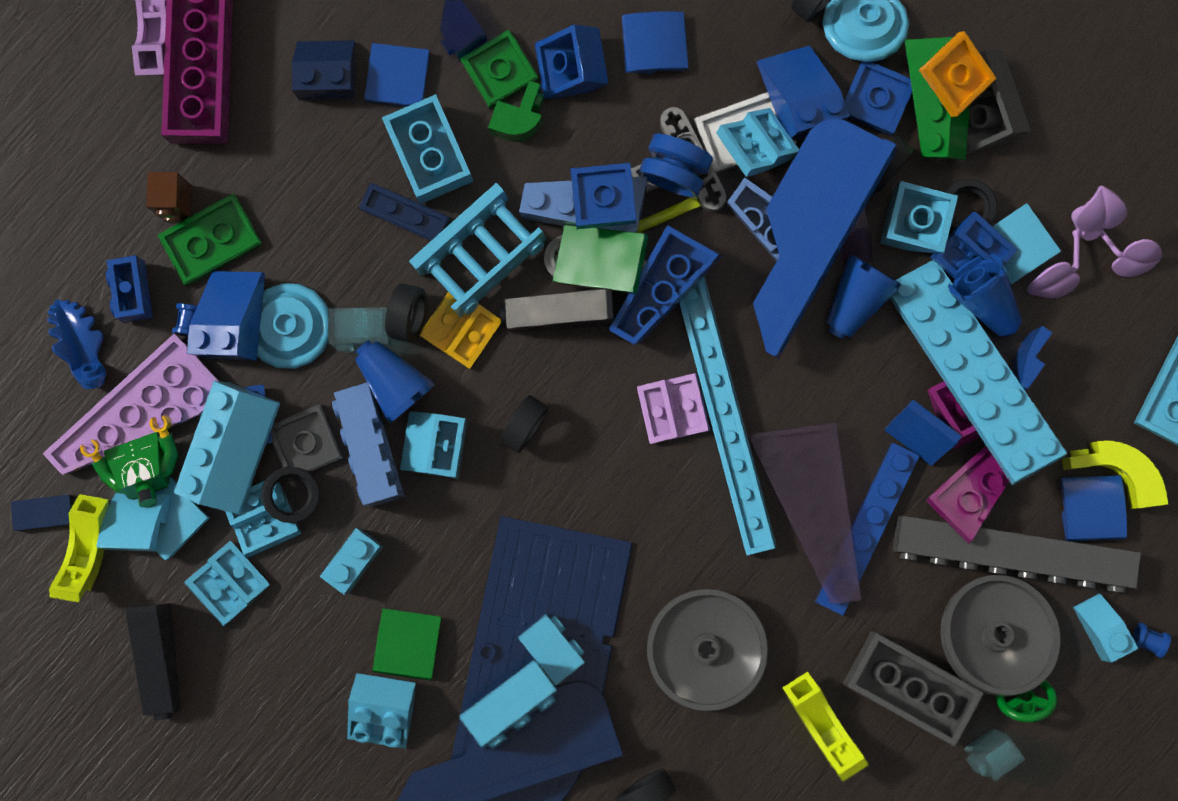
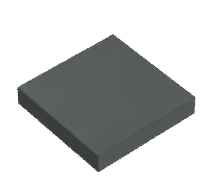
(305, 440)

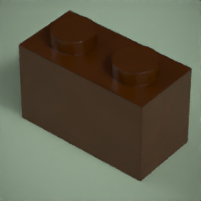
(169, 196)

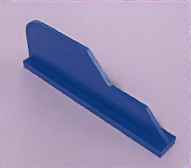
(813, 219)

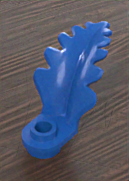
(77, 342)

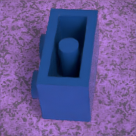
(129, 289)

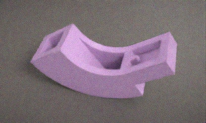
(150, 40)

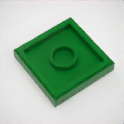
(499, 68)

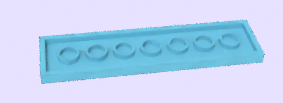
(976, 374)

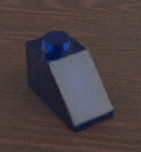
(460, 29)

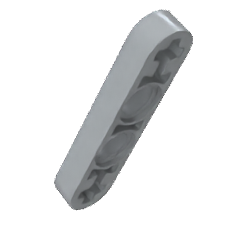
(683, 124)

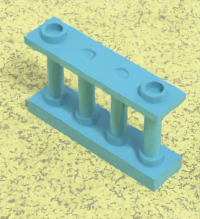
(472, 222)

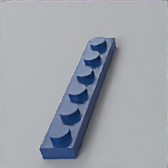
(876, 511)

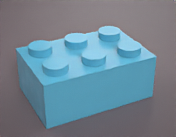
(427, 149)
(509, 706)

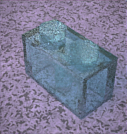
(355, 326)
(993, 755)

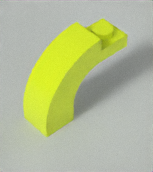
(1138, 472)
(82, 556)
(824, 726)

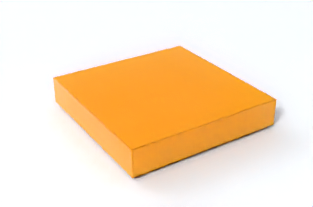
(957, 74)

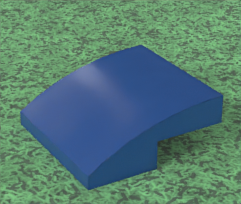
(654, 42)
(970, 240)
(1025, 364)
(1093, 508)

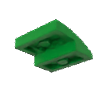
(407, 644)

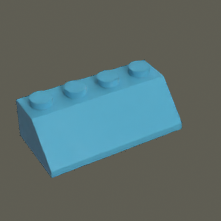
(226, 447)

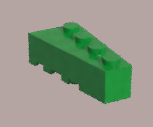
(939, 133)

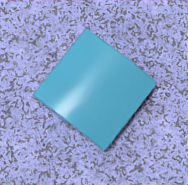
(757, 142)
(1029, 238)
(182, 522)
(131, 526)
(256, 527)
(227, 583)

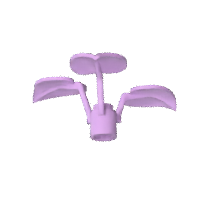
(1102, 211)

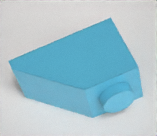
(1105, 629)

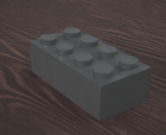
(913, 688)

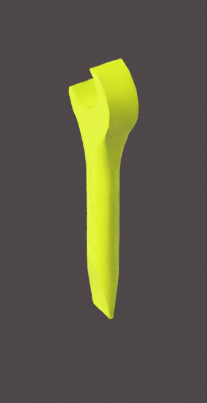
(668, 214)

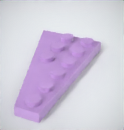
(161, 385)

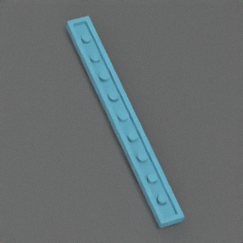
(727, 420)

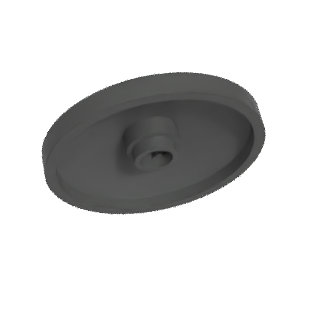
(1000, 635)
(707, 649)

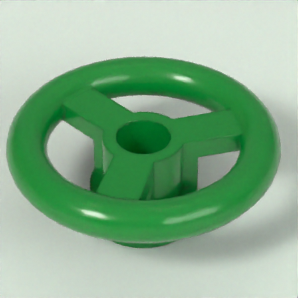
(1025, 705)

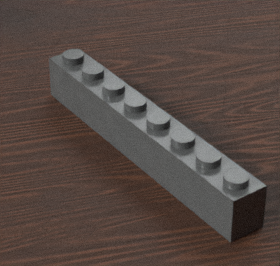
(1018, 552)

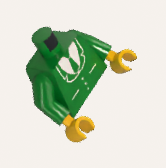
(138, 465)

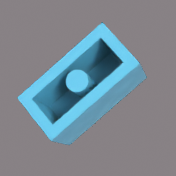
(351, 561)
(551, 648)

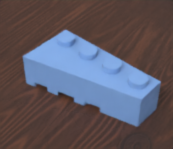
(555, 204)
(750, 207)
(367, 445)

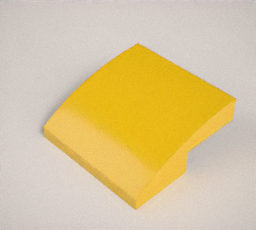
(457, 336)

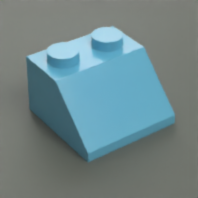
(918, 218)

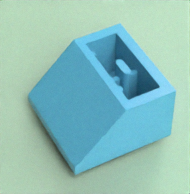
(434, 444)
(380, 710)

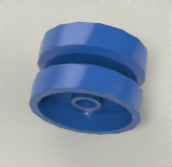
(675, 165)

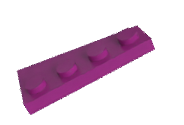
(970, 494)

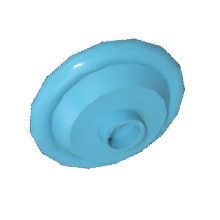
(866, 28)
(292, 326)

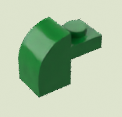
(518, 123)

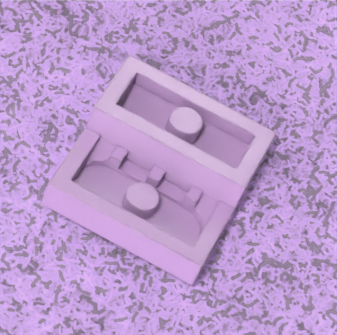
(673, 408)

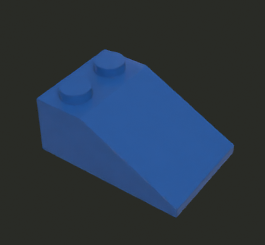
(801, 91)
(228, 317)

